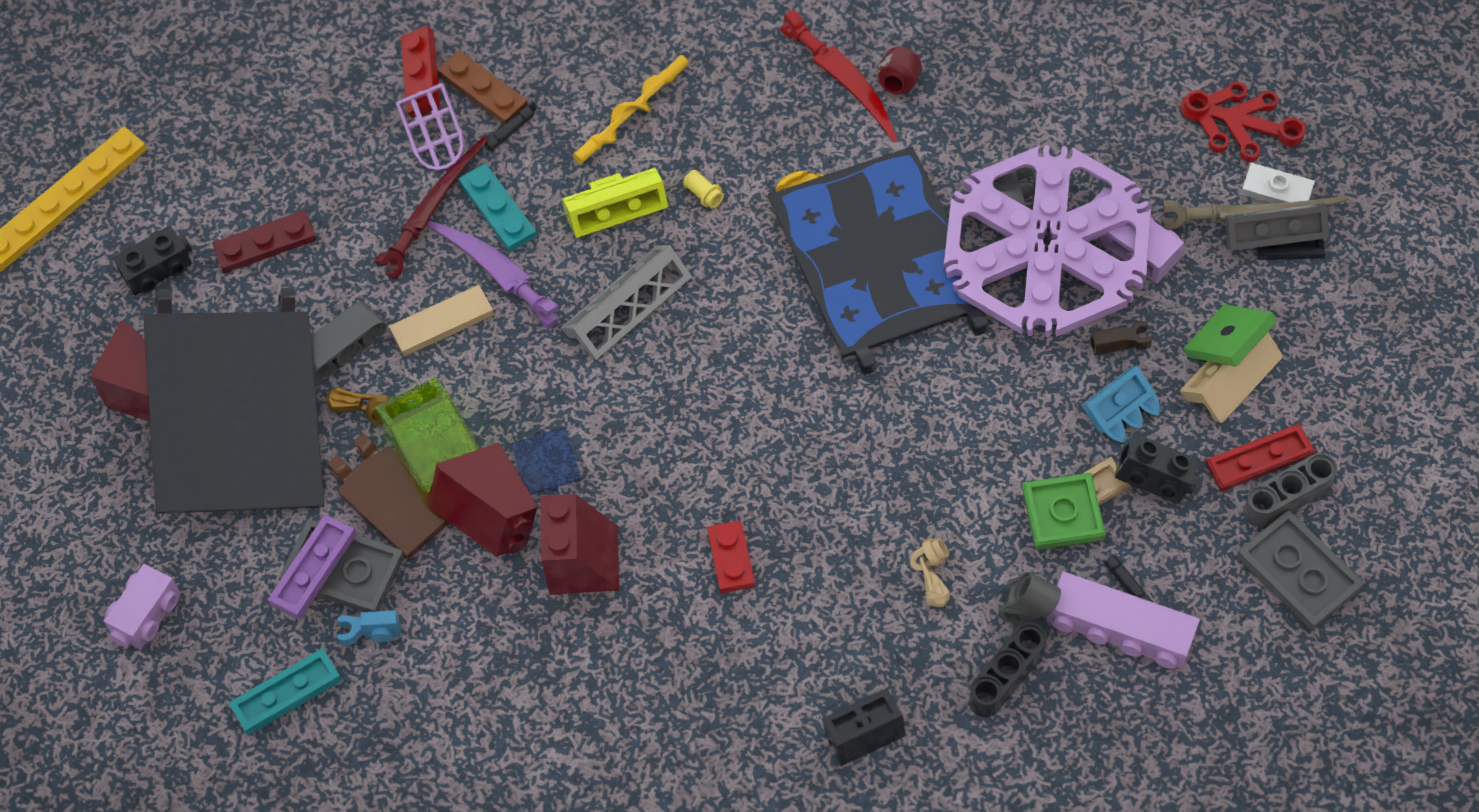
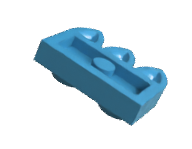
(1120, 402)

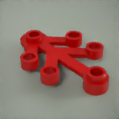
(1239, 118)

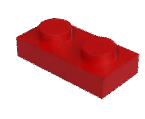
(730, 557)

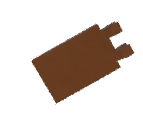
(387, 497)

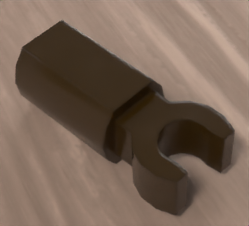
(1120, 338)

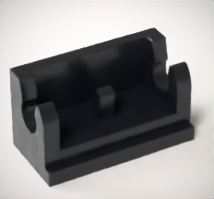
(864, 726)

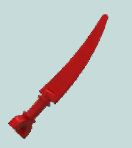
(840, 68)

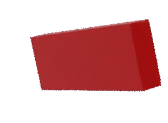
(1259, 457)

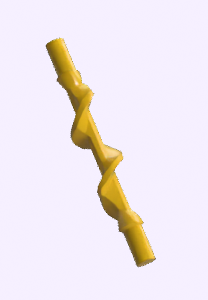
(624, 110)

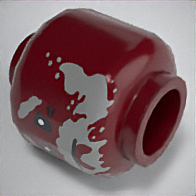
(899, 70)

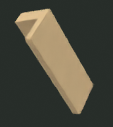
(1226, 386)

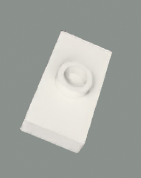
(1276, 185)

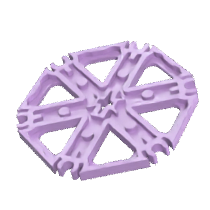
(1071, 241)

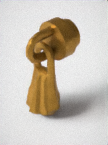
(344, 401)

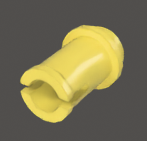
(710, 194)

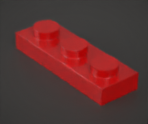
(419, 68)

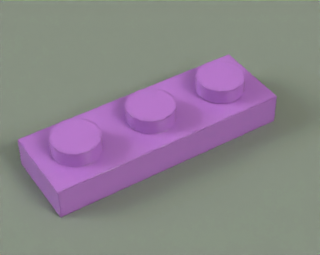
(312, 567)

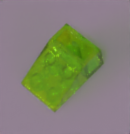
(425, 429)

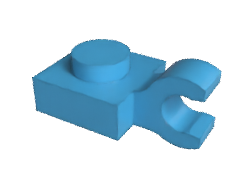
(377, 626)

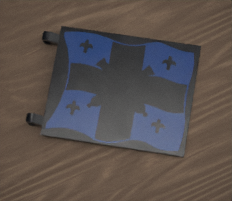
(874, 253)

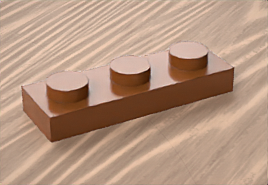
(481, 87)

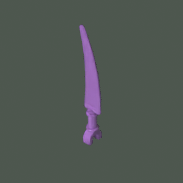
(503, 270)

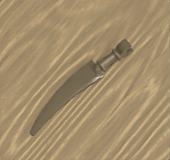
(1218, 212)

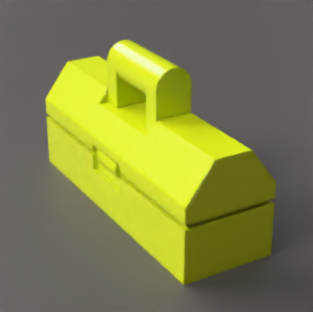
(614, 201)

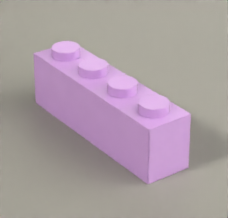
(1124, 621)

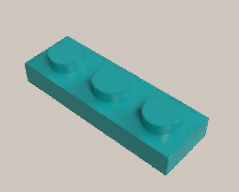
(497, 207)
(285, 691)

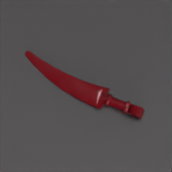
(422, 214)

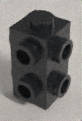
(153, 260)
(1157, 469)

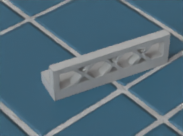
(619, 291)

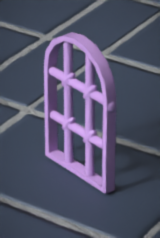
(422, 122)

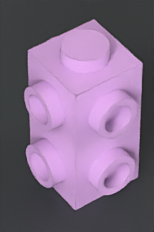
(141, 607)

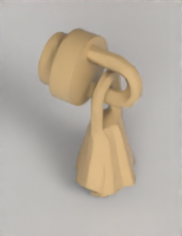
(936, 552)

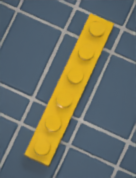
(68, 194)

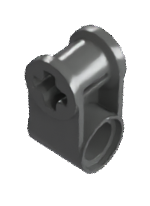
(1028, 599)

